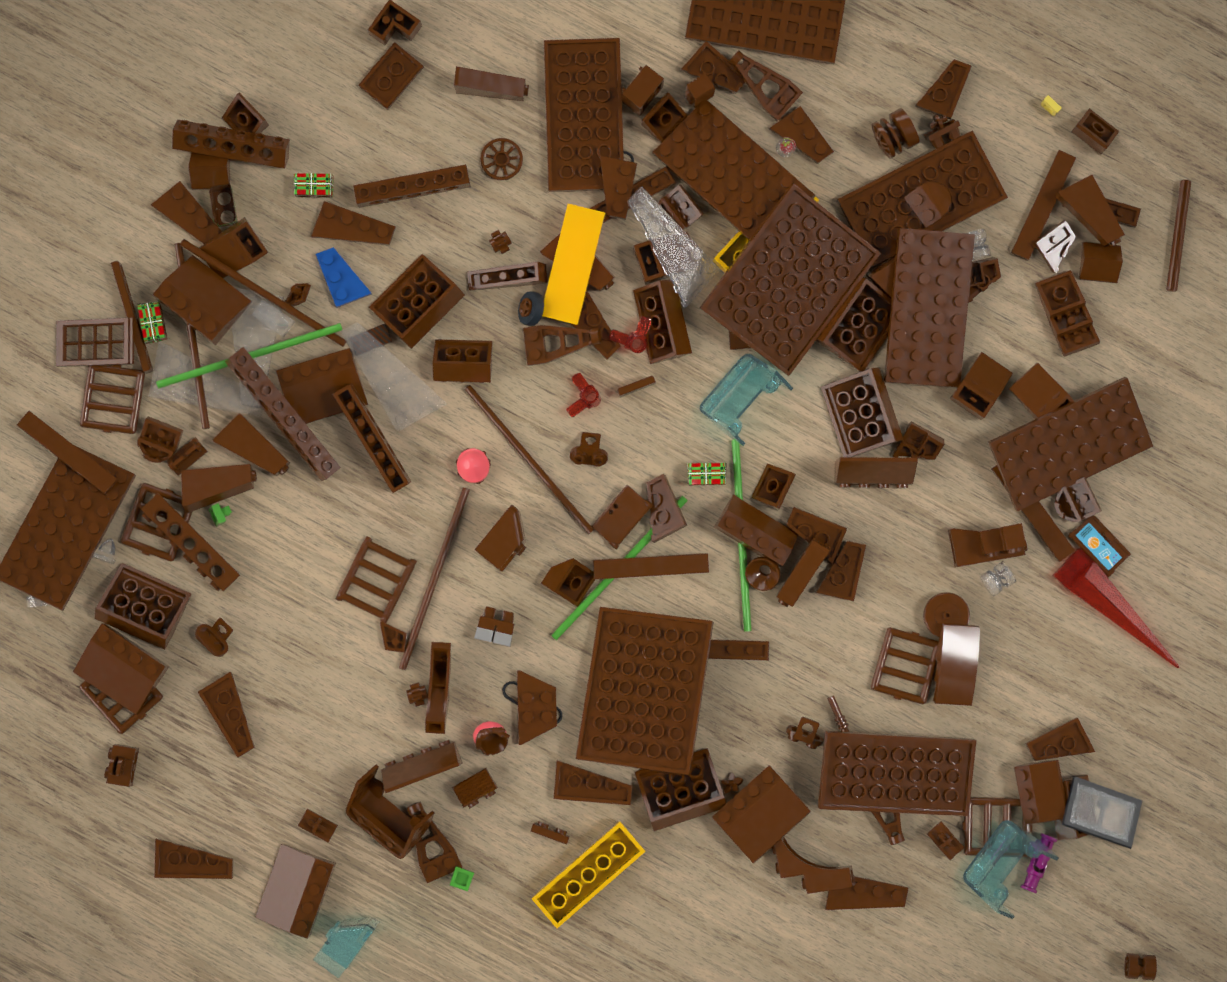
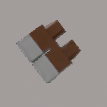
(487, 625)

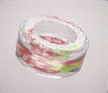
(785, 147)

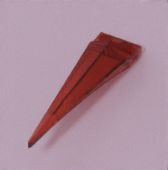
(1089, 583)

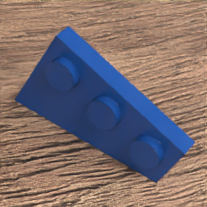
(340, 278)

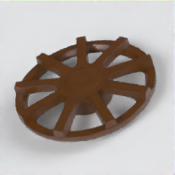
(501, 159)

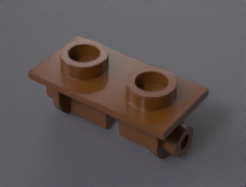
(186, 456)

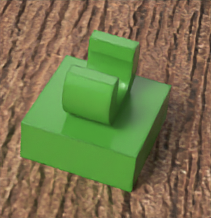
(218, 514)
(462, 878)

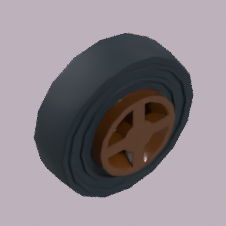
(531, 308)

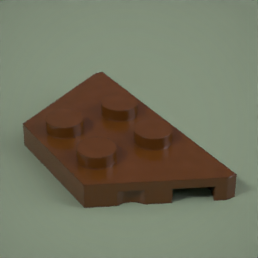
(535, 707)

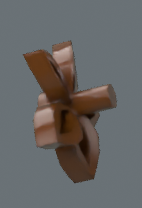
(732, 783)

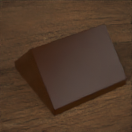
(243, 116)
(663, 118)
(1095, 131)
(208, 171)
(1100, 262)
(773, 486)

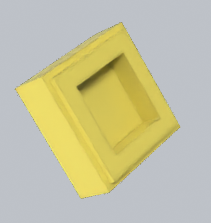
(1050, 105)

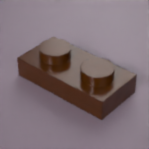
(558, 835)

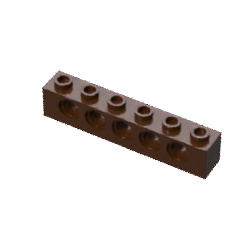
(217, 142)
(412, 186)
(372, 437)
(159, 504)

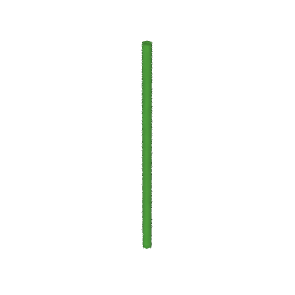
(254, 354)
(742, 549)
(605, 582)

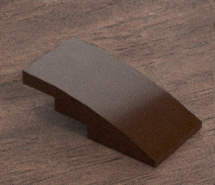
(1067, 313)
(956, 664)

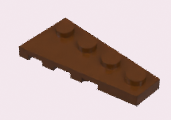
(187, 213)
(347, 225)
(593, 319)
(227, 710)
(583, 785)
(186, 862)
(867, 894)

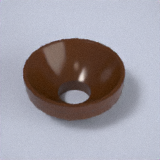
(759, 580)

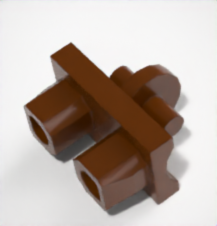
(935, 134)
(317, 825)
(945, 840)

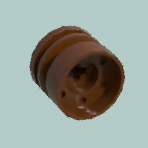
(897, 132)

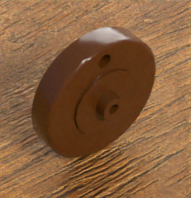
(946, 609)

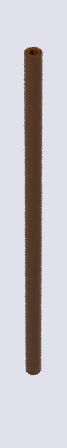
(259, 290)
(195, 356)
(528, 458)
(434, 578)

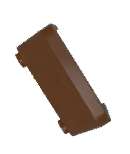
(504, 539)
(382, 818)

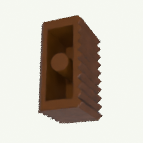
(699, 90)
(474, 788)

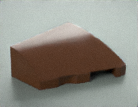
(982, 275)
(919, 443)

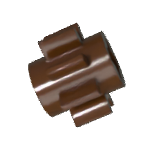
(500, 242)
(417, 694)

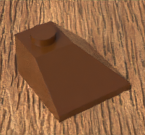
(569, 580)

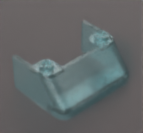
(737, 393)
(997, 861)
(344, 943)

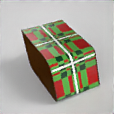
(313, 185)
(214, 192)
(152, 322)
(706, 473)

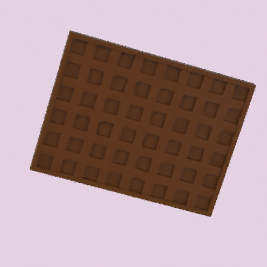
(770, 26)

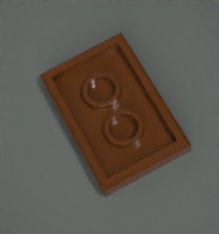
(391, 76)

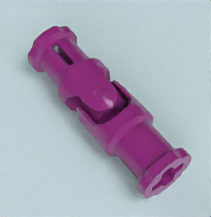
(1033, 877)

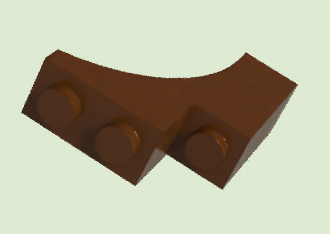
(438, 688)
(816, 877)

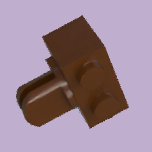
(121, 765)

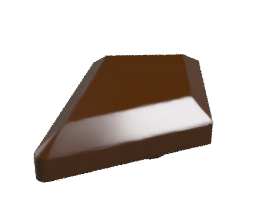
(298, 294)
(393, 638)

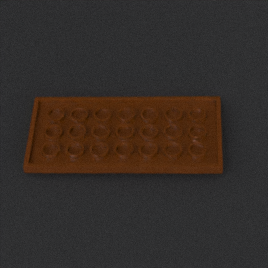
(582, 111)
(726, 168)
(880, 206)
(929, 307)
(1070, 443)
(62, 533)
(896, 773)

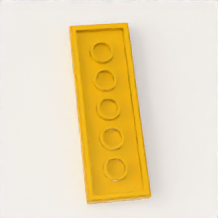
(573, 263)

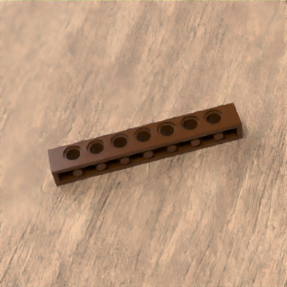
(282, 414)

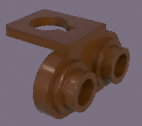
(587, 453)
(213, 639)
(810, 738)

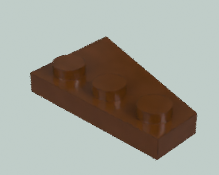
(717, 68)

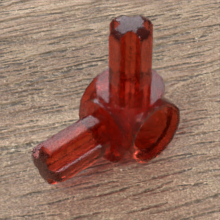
(627, 340)
(585, 389)

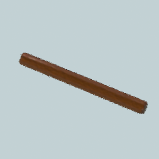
(1178, 235)

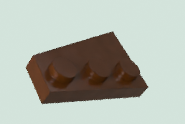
(946, 91)
(805, 135)
(618, 183)
(665, 513)
(810, 526)
(845, 572)
(1061, 741)

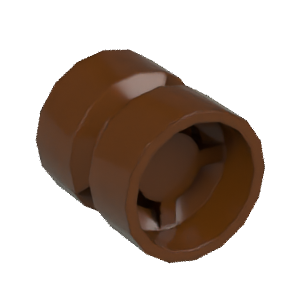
(1140, 966)

